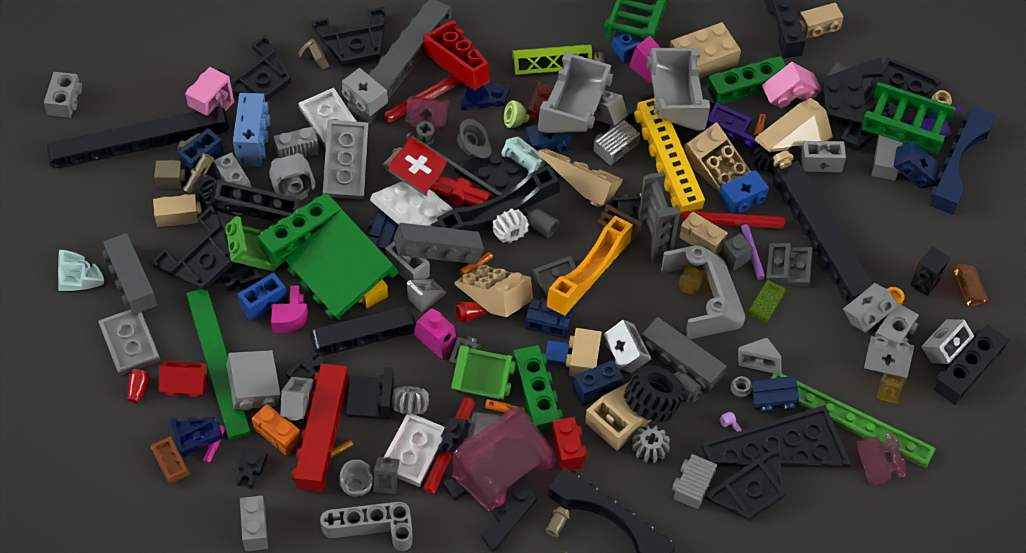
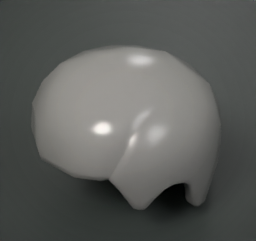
(356, 478)

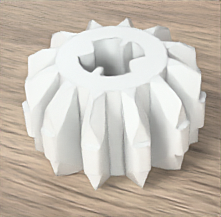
(510, 226)

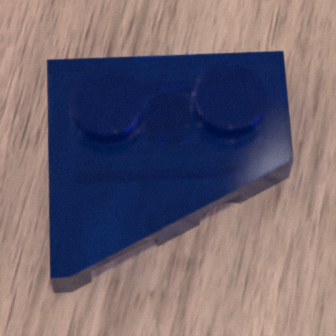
(488, 95)
(195, 434)

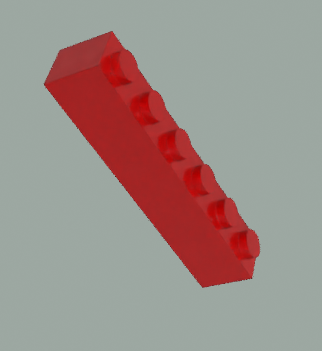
(321, 428)

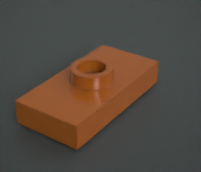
(169, 460)

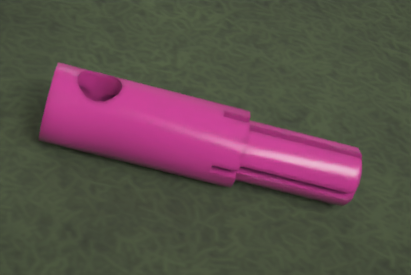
(212, 448)

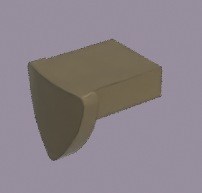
(312, 49)

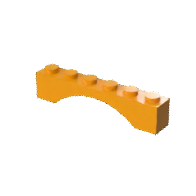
(571, 287)

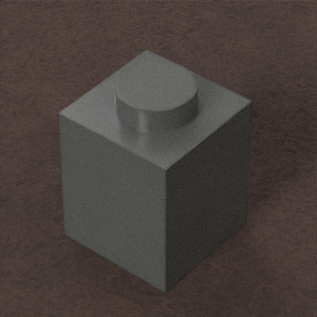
(737, 252)

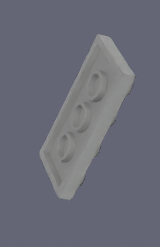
(345, 159)

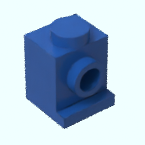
(624, 45)

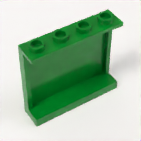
(339, 265)

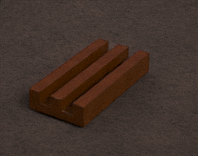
(605, 215)

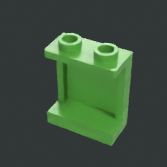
(245, 246)
(483, 373)

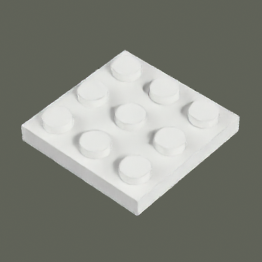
(410, 206)

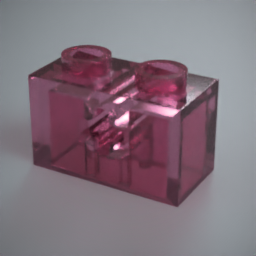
(438, 108)

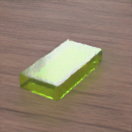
(767, 301)

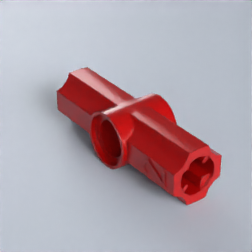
(460, 191)

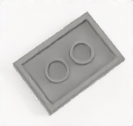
(129, 341)

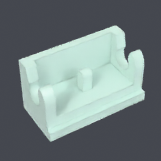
(523, 154)

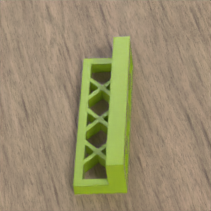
(542, 52)

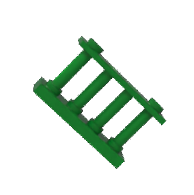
(652, 22)
(903, 132)

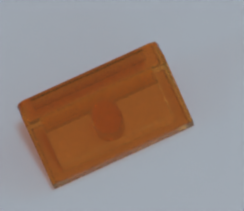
(970, 284)

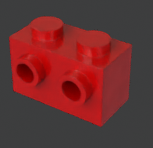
(183, 378)
(568, 444)

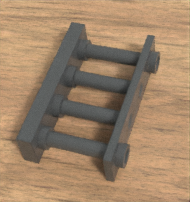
(659, 218)

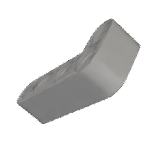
(366, 525)

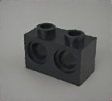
(929, 271)

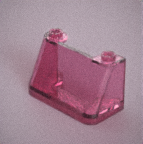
(501, 457)

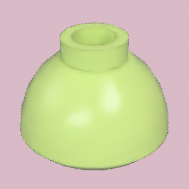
(515, 114)

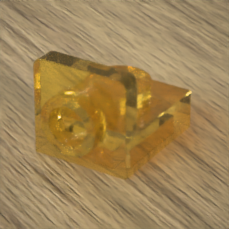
(691, 280)
(891, 388)

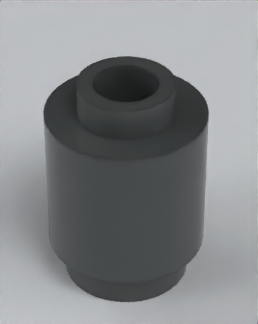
(692, 388)

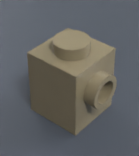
(169, 174)

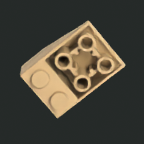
(714, 157)
(497, 289)
(614, 419)

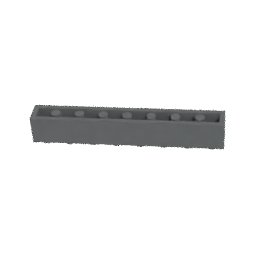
(404, 52)

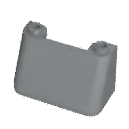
(678, 87)
(575, 95)

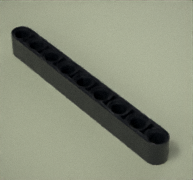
(134, 138)

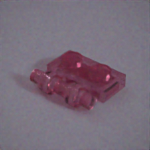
(874, 460)

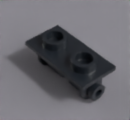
(626, 203)

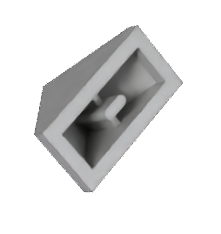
(424, 293)
(760, 356)

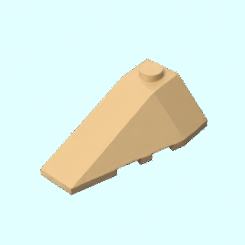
(803, 123)
(592, 184)

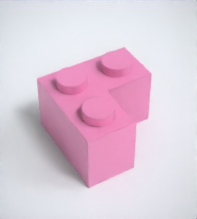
(791, 83)
(210, 91)

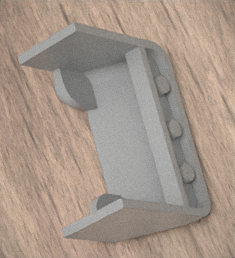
(723, 310)

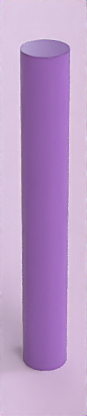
(754, 258)

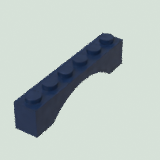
(950, 187)

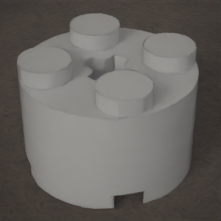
(292, 176)

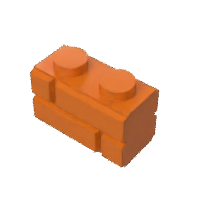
(276, 429)

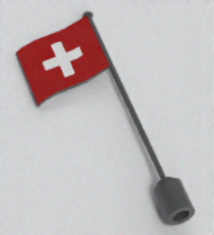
(422, 165)

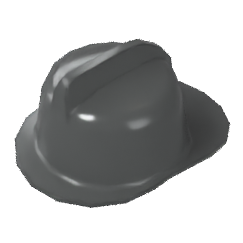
(474, 139)

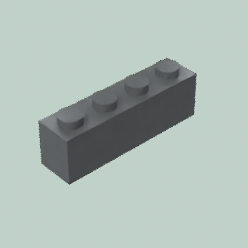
(438, 243)
(130, 274)
(683, 354)

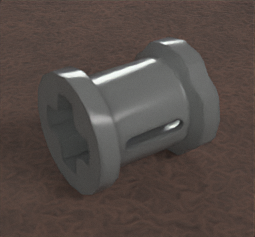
(421, 131)

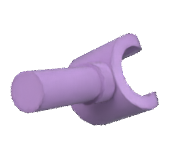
(730, 419)

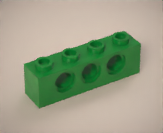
(743, 81)
(294, 236)
(532, 359)

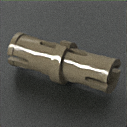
(198, 172)

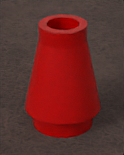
(469, 310)
(137, 383)

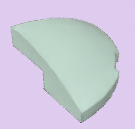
(76, 273)

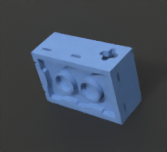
(251, 130)

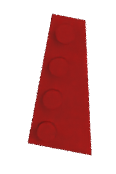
(457, 55)

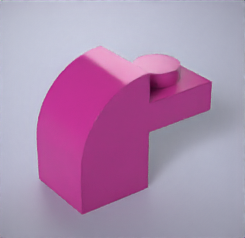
(291, 316)

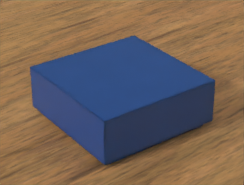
(557, 352)

